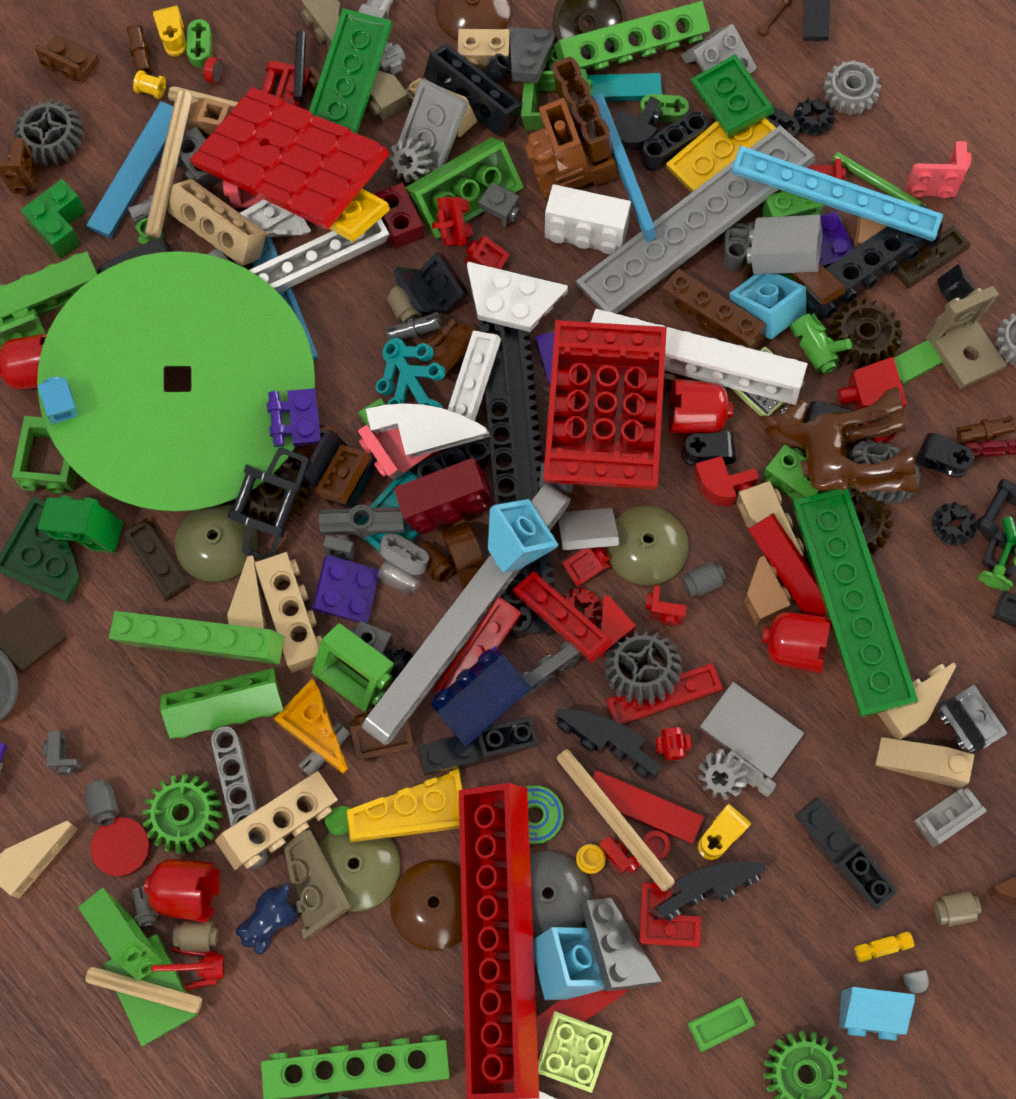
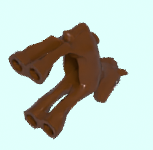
(826, 439)

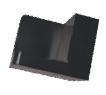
(956, 284)

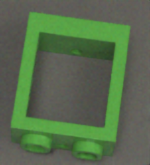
(529, 112)
(30, 481)
(360, 656)
(120, 934)

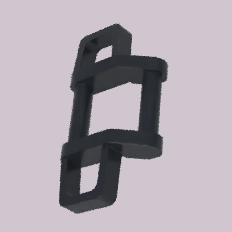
(291, 487)
(990, 532)

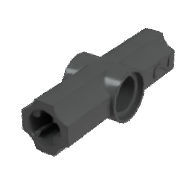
(344, 521)

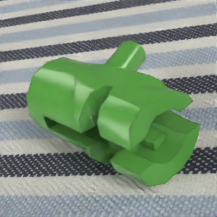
(816, 345)

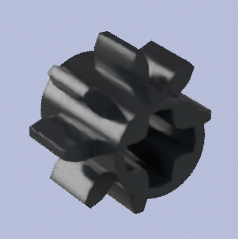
(400, 659)

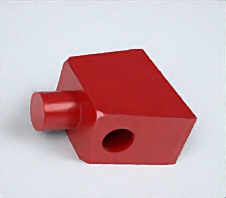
(870, 383)

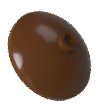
(471, 15)
(417, 922)

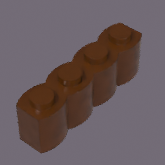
(583, 109)

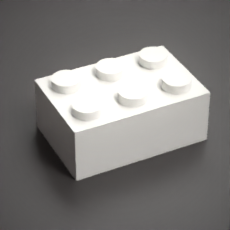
(586, 219)

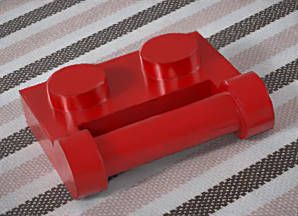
(286, 84)

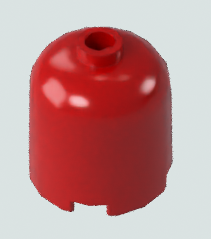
(21, 361)
(698, 407)
(797, 641)
(183, 889)

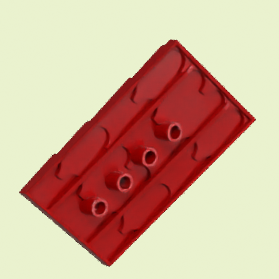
(290, 157)

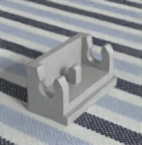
(949, 816)

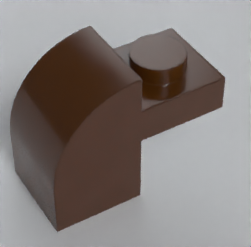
(463, 551)

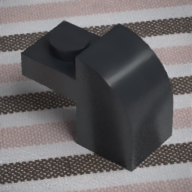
(635, 131)

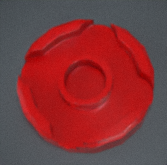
(120, 847)

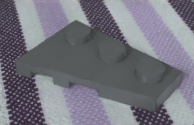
(530, 52)
(562, 661)
(616, 949)

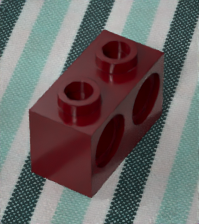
(402, 215)

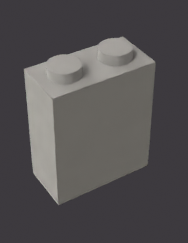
(785, 244)

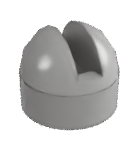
(916, 981)

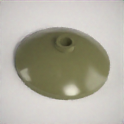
(213, 559)
(652, 562)
(376, 873)

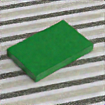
(732, 96)

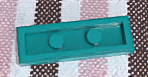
(626, 86)

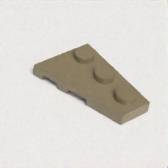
(317, 888)

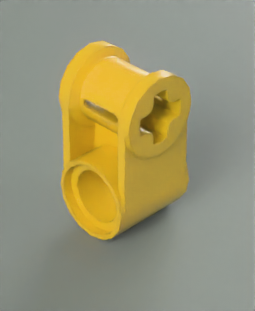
(171, 30)
(725, 830)

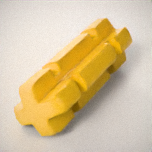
(884, 946)

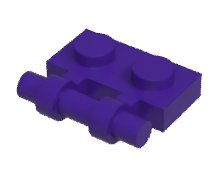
(303, 417)

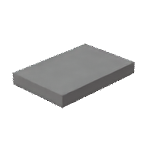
(434, 119)
(751, 730)

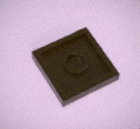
(28, 635)

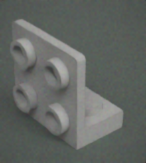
(717, 48)

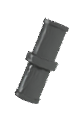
(415, 327)

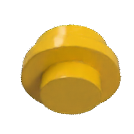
(590, 859)

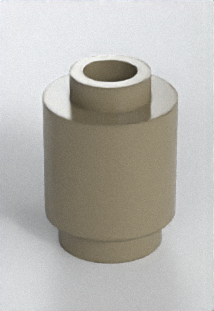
(401, 305)
(957, 909)
(195, 936)

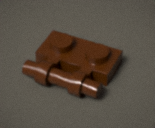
(449, 344)

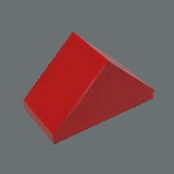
(614, 623)

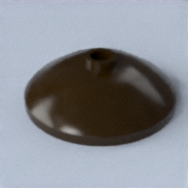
(599, 13)

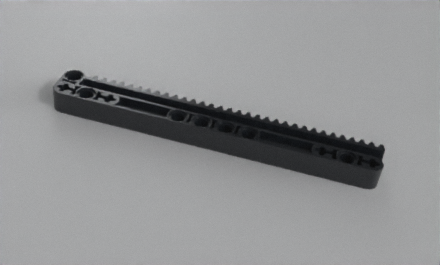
(513, 391)

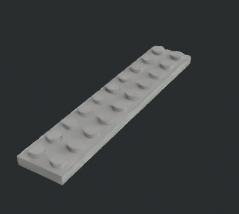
(686, 229)

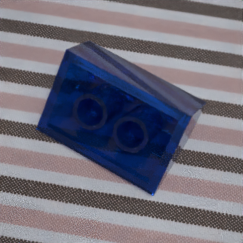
(480, 695)

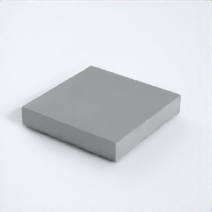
(588, 529)

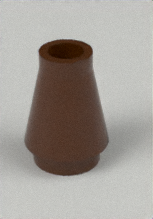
(439, 565)

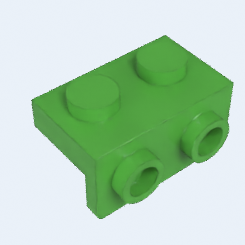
(22, 324)

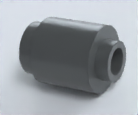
(703, 579)
(101, 803)

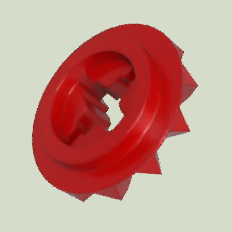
(586, 597)

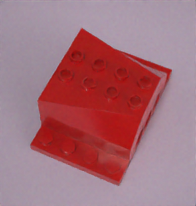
(605, 405)

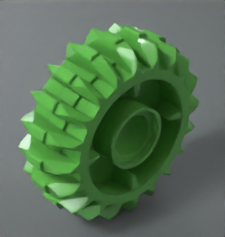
(195, 826)
(805, 1053)

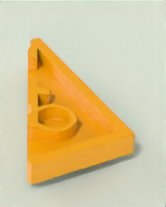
(310, 723)

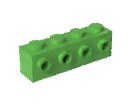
(221, 703)

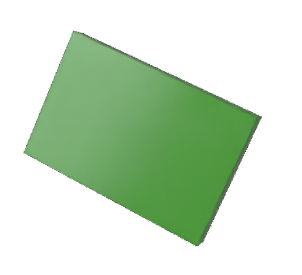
(147, 1017)

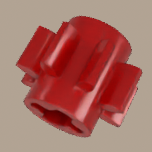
(673, 744)

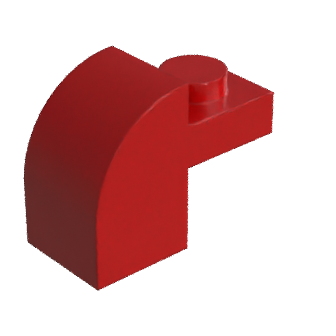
(716, 483)

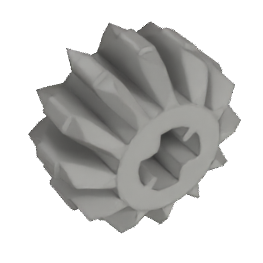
(414, 149)
(721, 763)

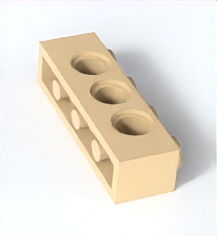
(216, 222)
(272, 572)
(236, 842)

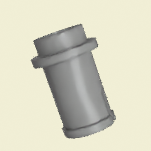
(145, 915)

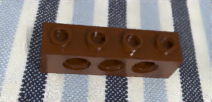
(712, 311)

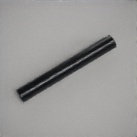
(299, 72)

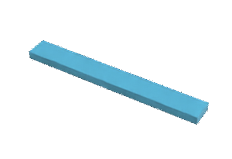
(837, 193)

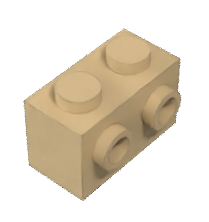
(481, 44)

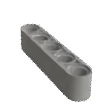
(239, 782)

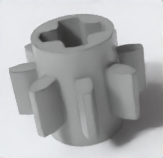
(392, 59)

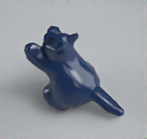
(270, 914)

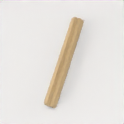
(143, 990)

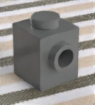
(375, 637)

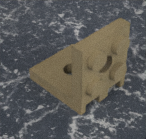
(959, 331)

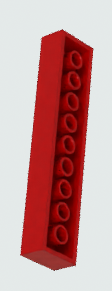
(498, 944)

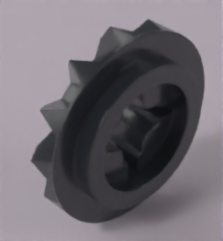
(808, 124)
(950, 534)

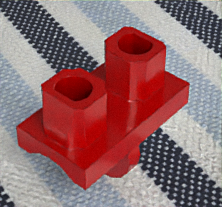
(451, 222)

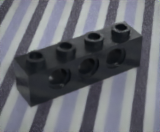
(487, 99)

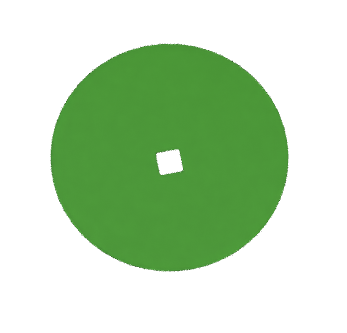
(173, 312)

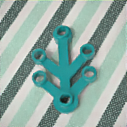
(395, 354)

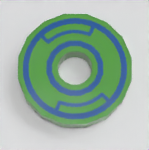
(552, 814)

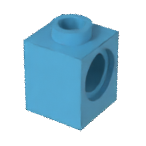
(57, 400)

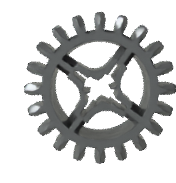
(56, 139)
(872, 453)
(652, 678)

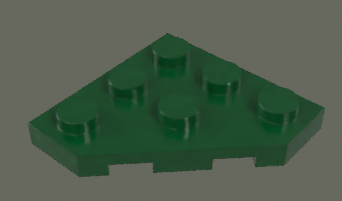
(39, 559)

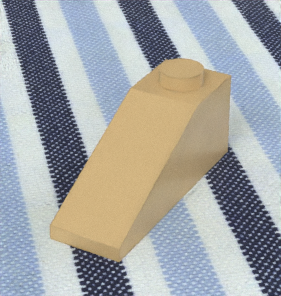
(247, 603)
(925, 761)
(26, 860)

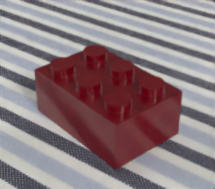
(444, 496)

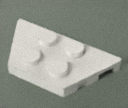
(512, 297)

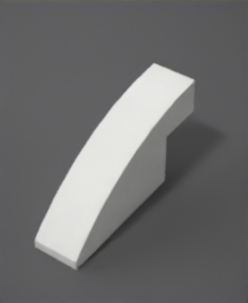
(425, 427)

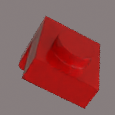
(668, 613)

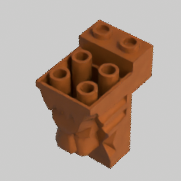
(560, 155)

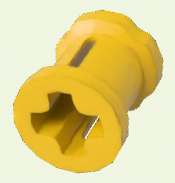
(149, 84)

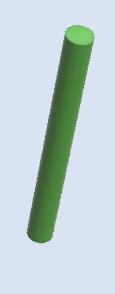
(875, 180)

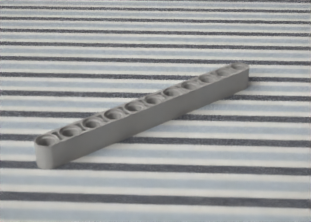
(451, 633)

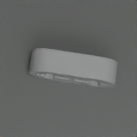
(404, 554)

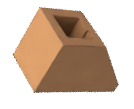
(206, 115)
(765, 595)

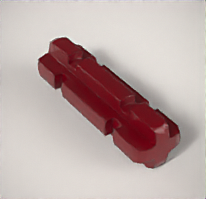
(993, 448)

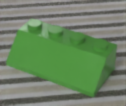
(466, 178)

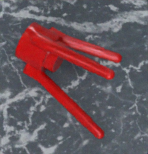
(210, 967)

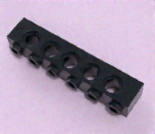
(866, 276)

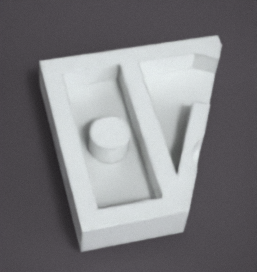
(276, 220)

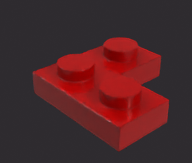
(678, 932)

